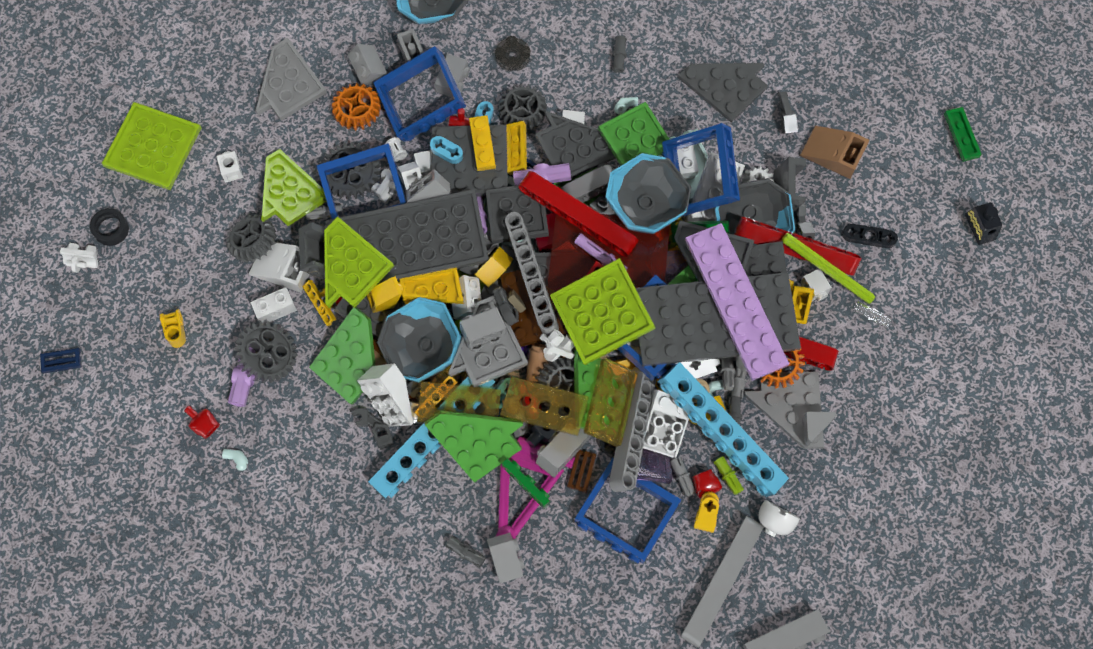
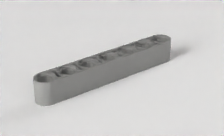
(526, 266)
(628, 455)
(722, 582)

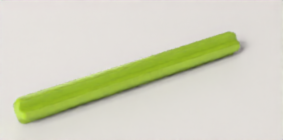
(828, 268)

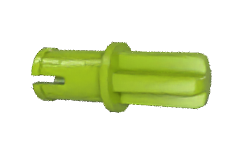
(728, 475)

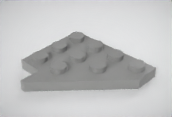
(288, 82)
(492, 357)
(790, 404)

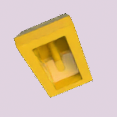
(494, 267)
(802, 301)

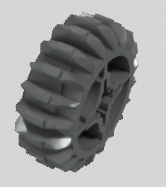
(522, 98)
(251, 238)
(552, 376)

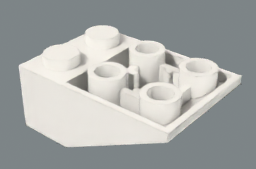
(281, 267)
(388, 394)
(665, 425)

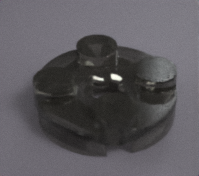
(512, 63)

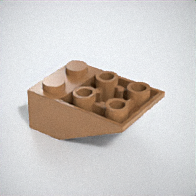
(835, 149)

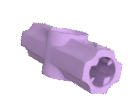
(553, 173)
(240, 385)

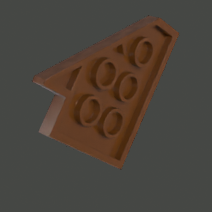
(527, 329)

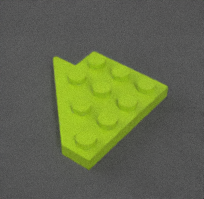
(288, 190)
(350, 264)

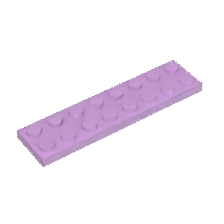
(737, 302)

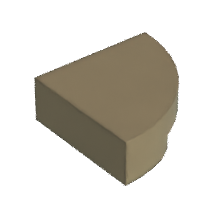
(516, 301)

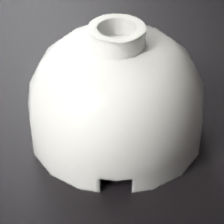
(777, 519)

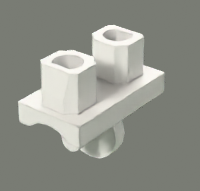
(386, 188)
(79, 258)
(557, 346)

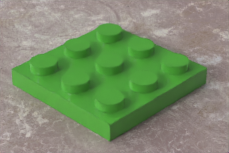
(634, 134)

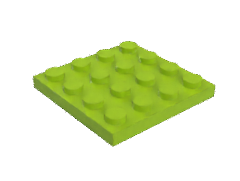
(151, 146)
(602, 311)

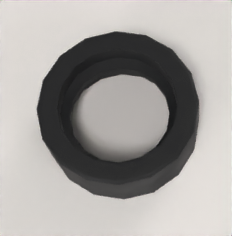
(113, 239)

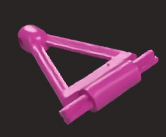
(527, 459)

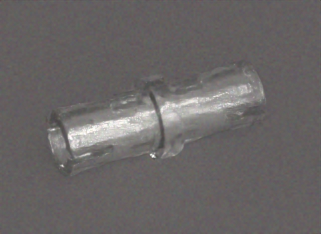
(872, 314)

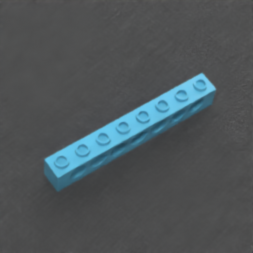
(774, 476)
(379, 480)

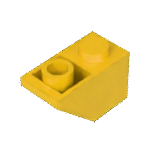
(385, 295)

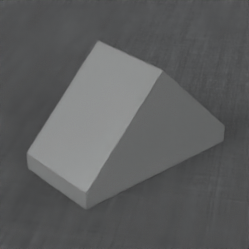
(815, 423)

